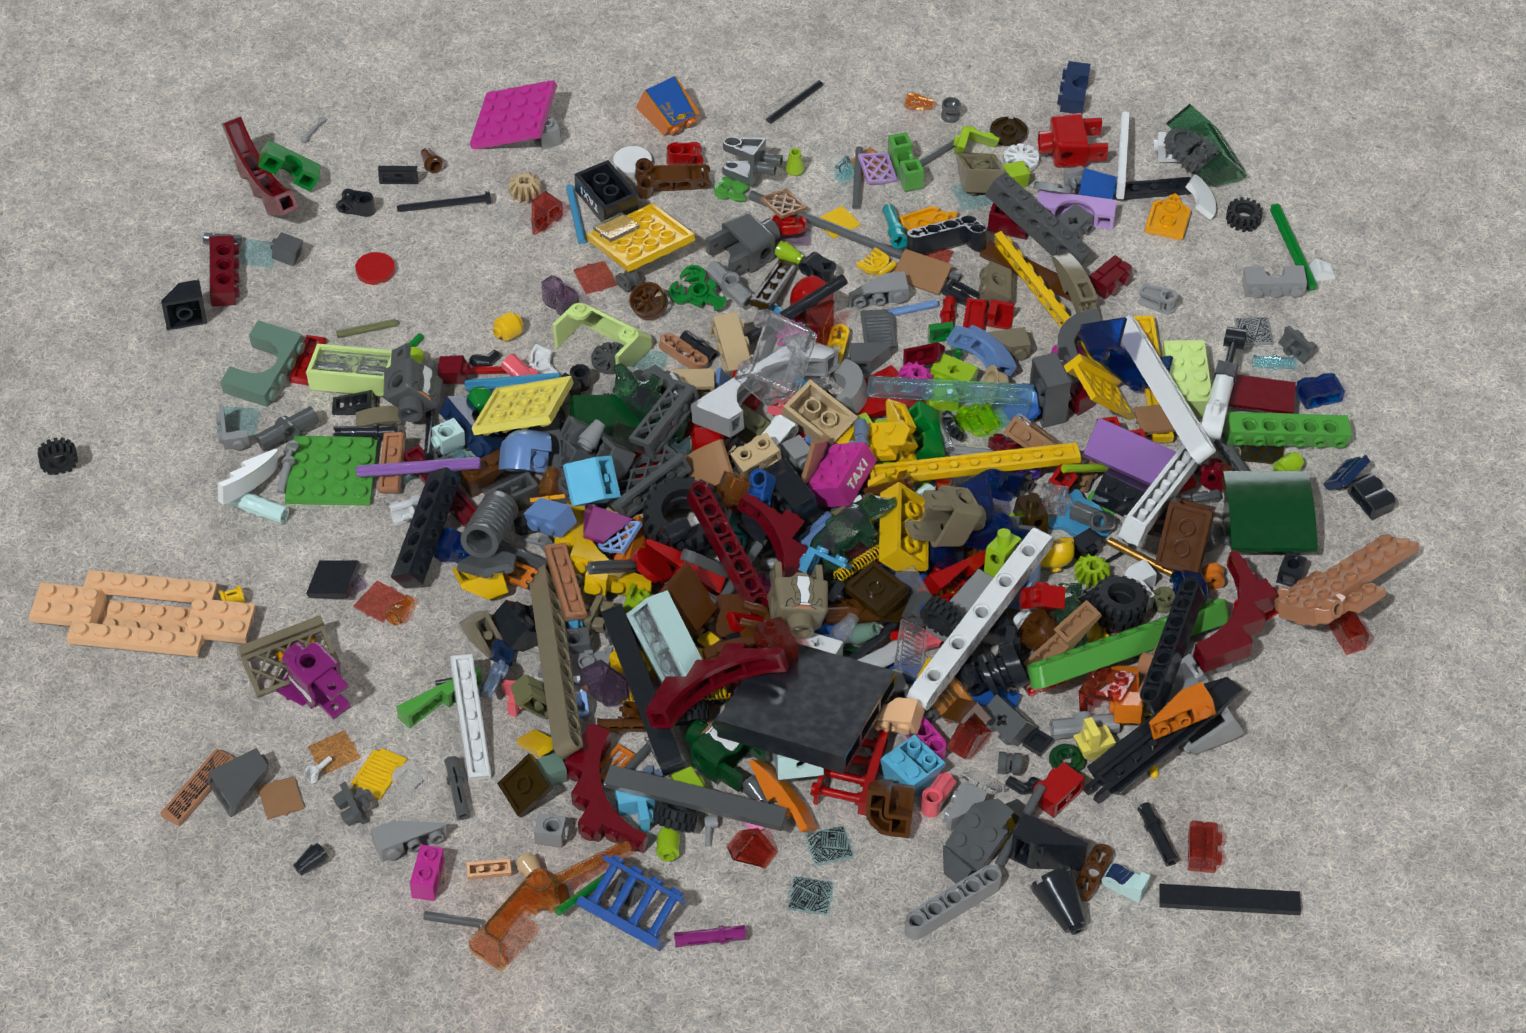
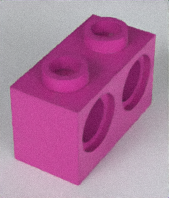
(427, 872)

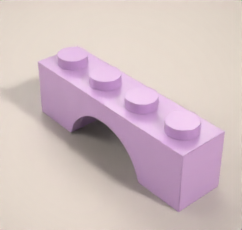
(1101, 208)

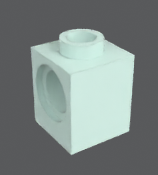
(448, 436)

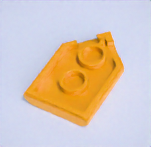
(925, 217)
(1168, 218)

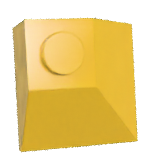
(487, 588)

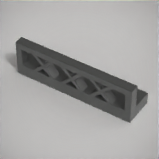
(670, 418)

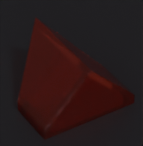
(752, 848)

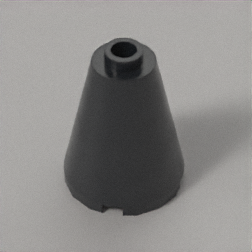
(1061, 899)

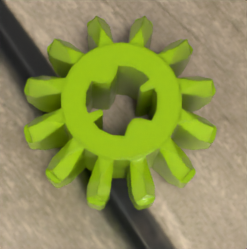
(1091, 570)

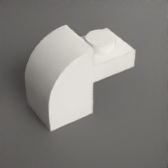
(1145, 574)

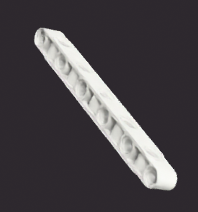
(972, 627)

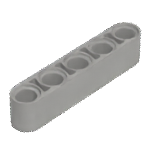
(957, 893)

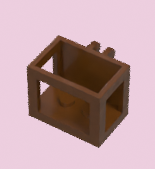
(1184, 535)

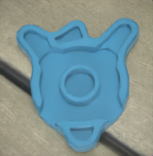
(1071, 526)

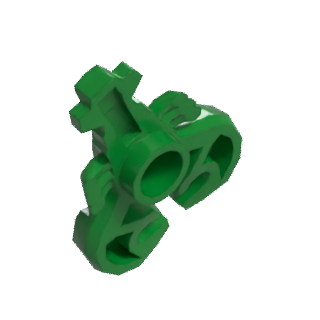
(698, 291)

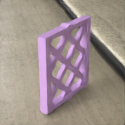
(881, 180)

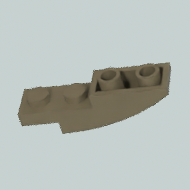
(1075, 282)

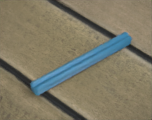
(492, 383)

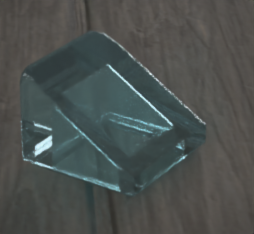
(844, 171)

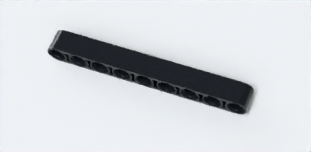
(641, 686)

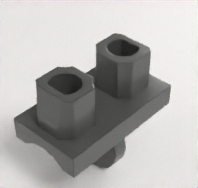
(1295, 344)
(355, 801)

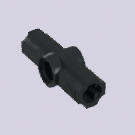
(971, 677)

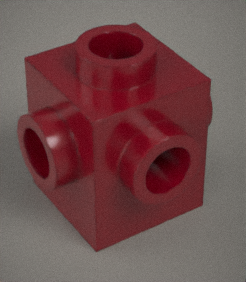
(1212, 473)

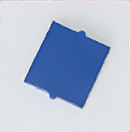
(1097, 184)

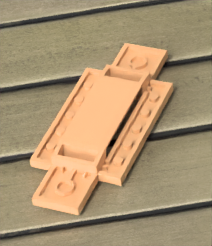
(141, 625)

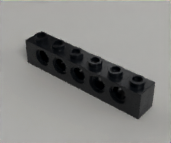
(425, 528)

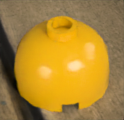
(1059, 554)

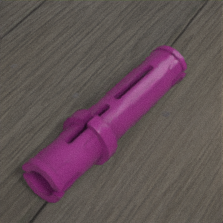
(707, 936)

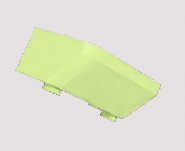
(635, 340)

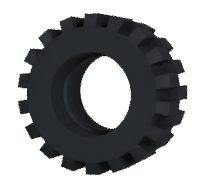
(1120, 603)

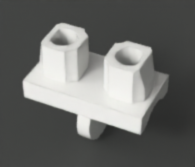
(403, 511)

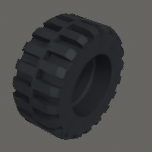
(670, 497)

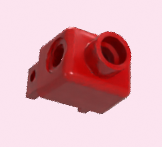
(1069, 143)

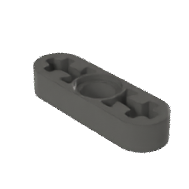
(703, 562)

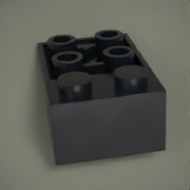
(1046, 847)

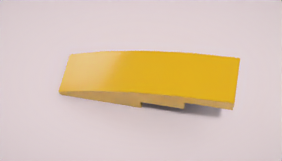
(896, 412)

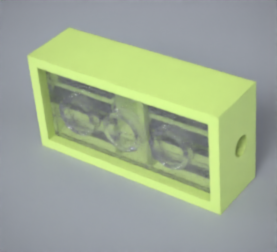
(348, 369)

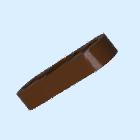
(1091, 863)

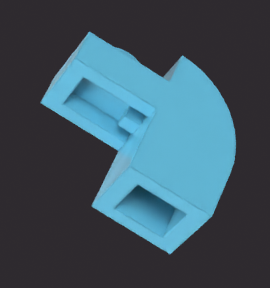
(632, 804)

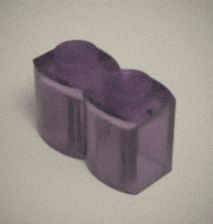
(558, 295)

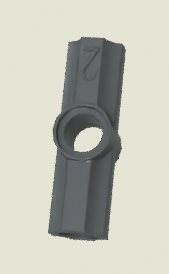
(286, 428)

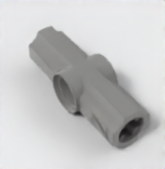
(730, 284)
(1070, 726)

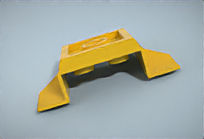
(883, 438)

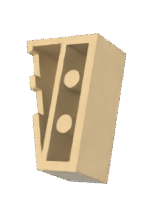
(730, 341)

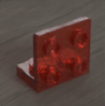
(1105, 685)

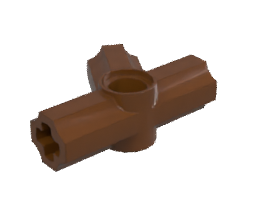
(843, 606)

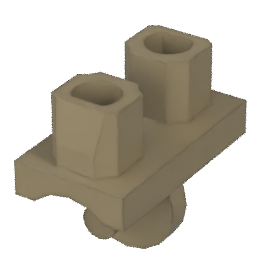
(594, 620)

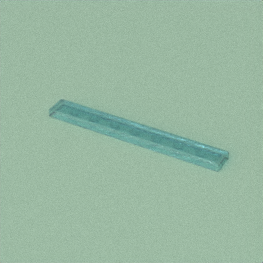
(950, 390)

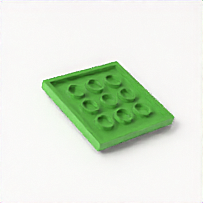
(327, 471)

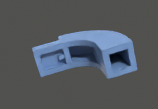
(983, 346)

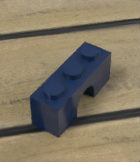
(1074, 87)

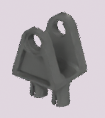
(758, 159)

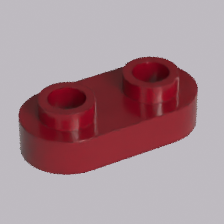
(999, 442)

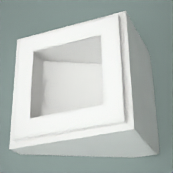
(1321, 270)

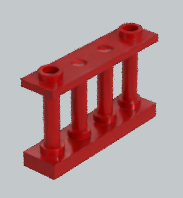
(872, 763)

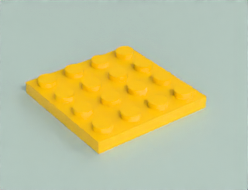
(656, 237)

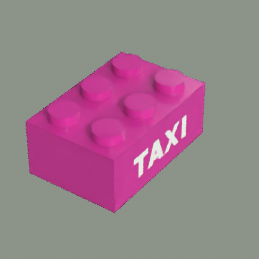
(841, 474)

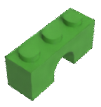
(908, 169)

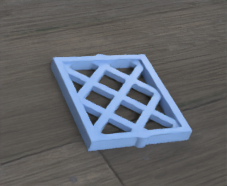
(626, 541)

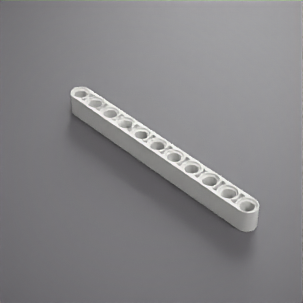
(1166, 392)

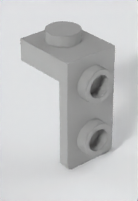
(232, 440)

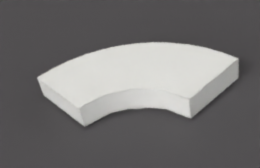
(1203, 196)
(540, 360)

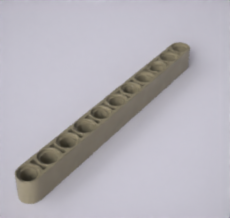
(555, 665)

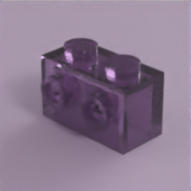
(604, 683)

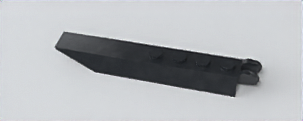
(1140, 752)

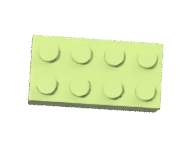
(1190, 371)

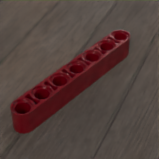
(727, 539)

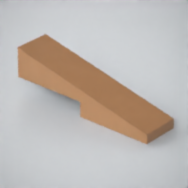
(1068, 633)

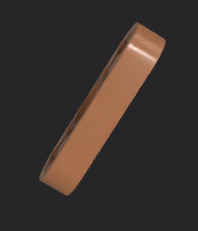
(673, 345)

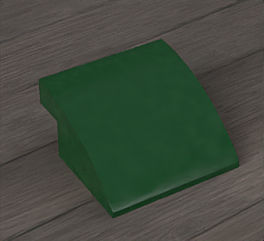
(1269, 511)

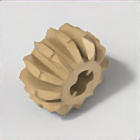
(524, 187)

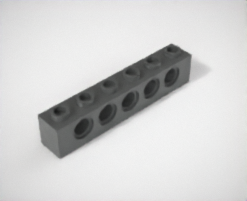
(1035, 219)

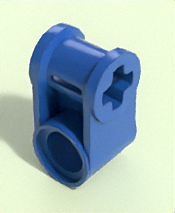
(762, 491)

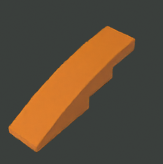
(783, 794)

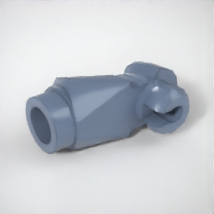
(861, 431)

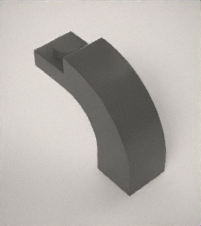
(1068, 334)

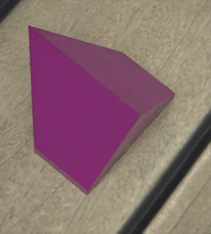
(601, 523)

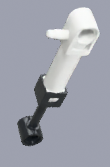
(1223, 384)

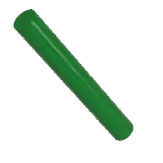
(570, 902)

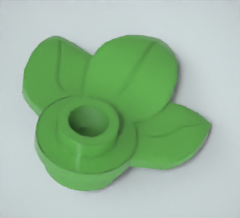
(731, 189)

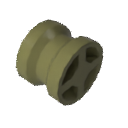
(1167, 596)

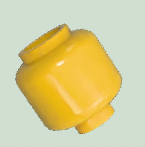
(507, 326)

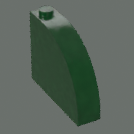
(602, 408)

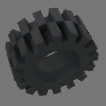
(1244, 222)
(56, 448)
(940, 615)
(697, 711)
(676, 817)

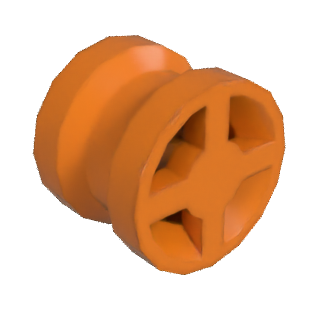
(1213, 575)

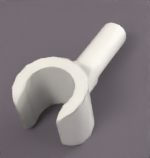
(313, 771)

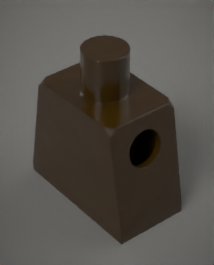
(1032, 511)

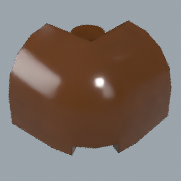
(890, 807)

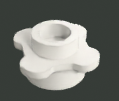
(1019, 618)

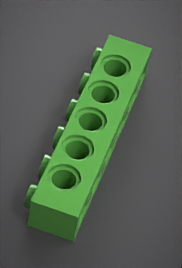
(1287, 429)

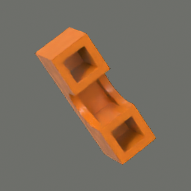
(1131, 707)

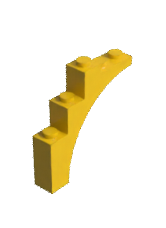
(584, 550)

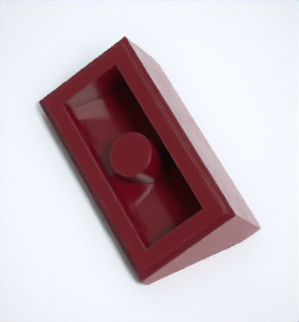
(924, 354)

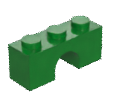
(303, 170)
(929, 431)

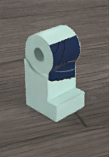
(1126, 882)

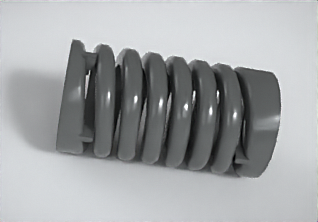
(489, 524)

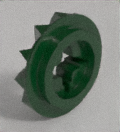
(1067, 751)

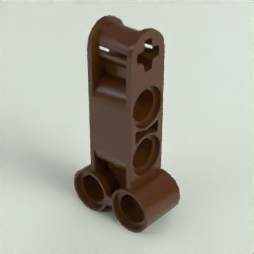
(669, 177)

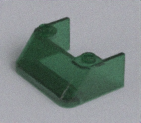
(1225, 166)

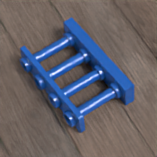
(632, 924)

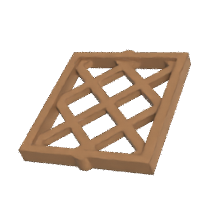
(766, 200)

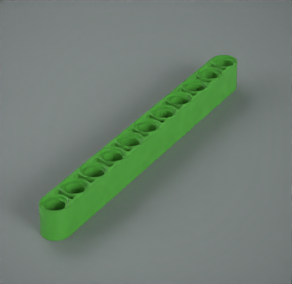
(1117, 647)

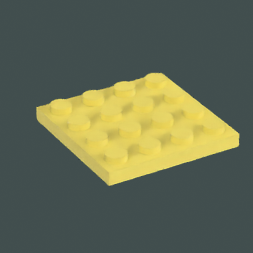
(522, 406)

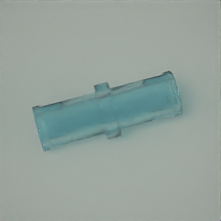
(1273, 362)

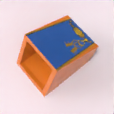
(668, 106)

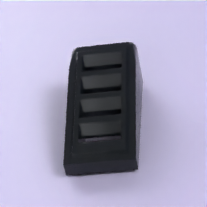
(366, 399)

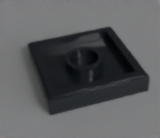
(333, 579)

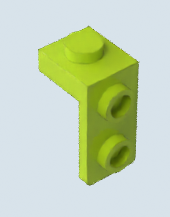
(973, 134)

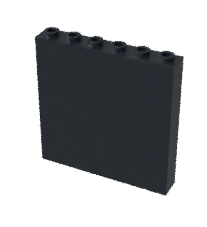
(811, 711)

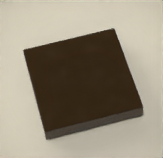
(525, 785)

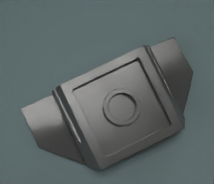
(976, 839)

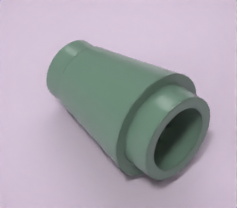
(864, 632)

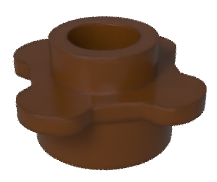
(629, 710)

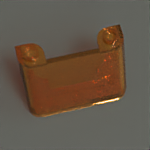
(532, 894)

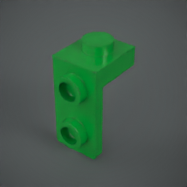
(939, 333)

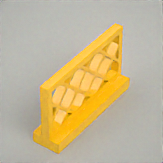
(1099, 385)

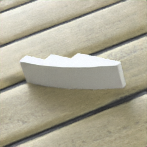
(248, 477)

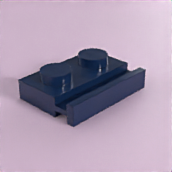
(1346, 473)

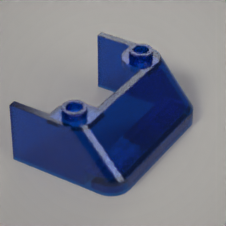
(1103, 344)
(985, 487)

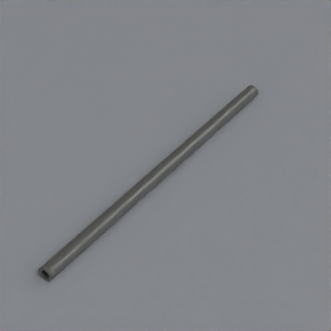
(846, 233)

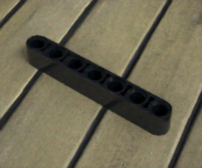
(1172, 645)

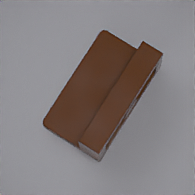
(964, 710)

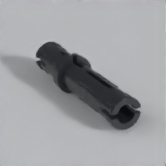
(1154, 827)

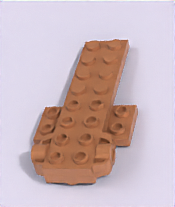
(1345, 586)

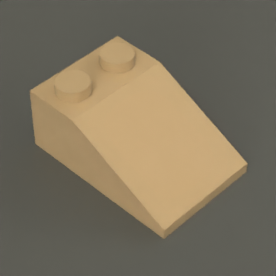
(818, 413)

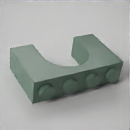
(263, 386)

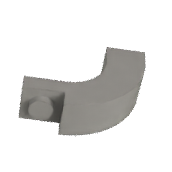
(854, 386)

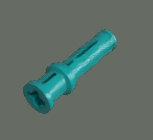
(896, 230)

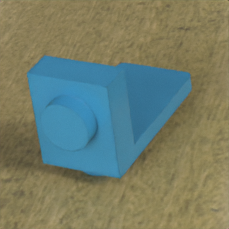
(814, 555)

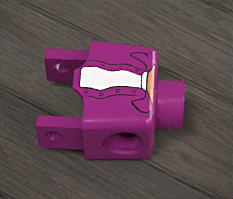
(316, 666)

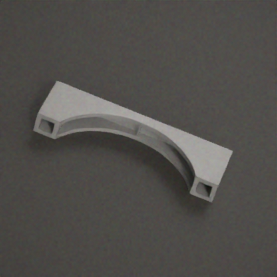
(721, 407)

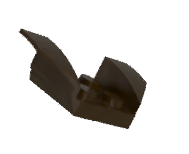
(878, 592)

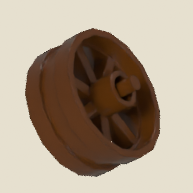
(641, 294)
(1037, 629)

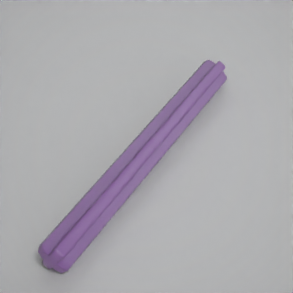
(417, 467)

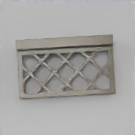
(277, 641)

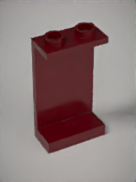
(1263, 394)

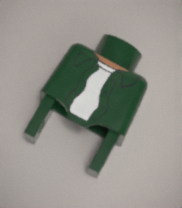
(718, 756)

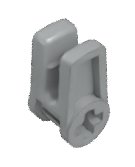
(1157, 298)

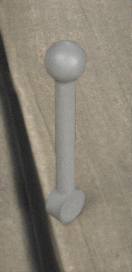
(321, 120)

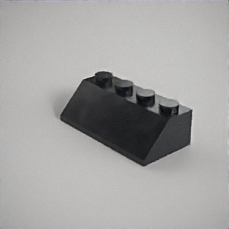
(1121, 494)

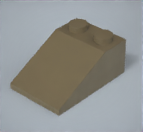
(978, 171)

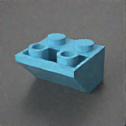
(591, 481)
(912, 765)

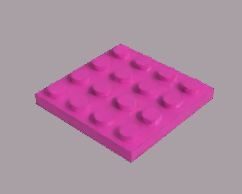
(513, 115)

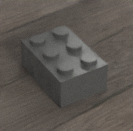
(1052, 388)

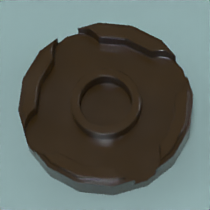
(1014, 132)

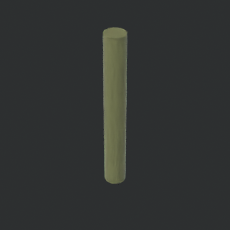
(366, 328)

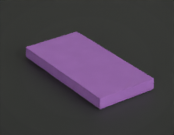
(1127, 452)

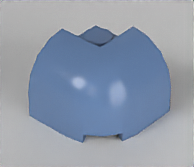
(525, 451)

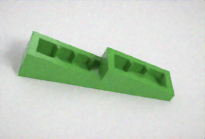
(420, 706)

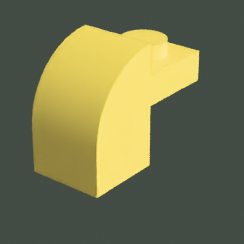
(1093, 740)

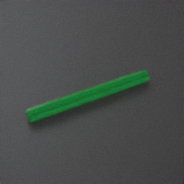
(1292, 244)

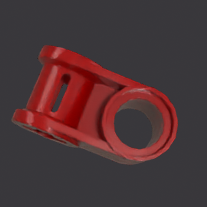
(683, 153)

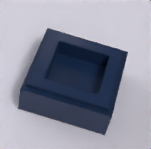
(501, 651)

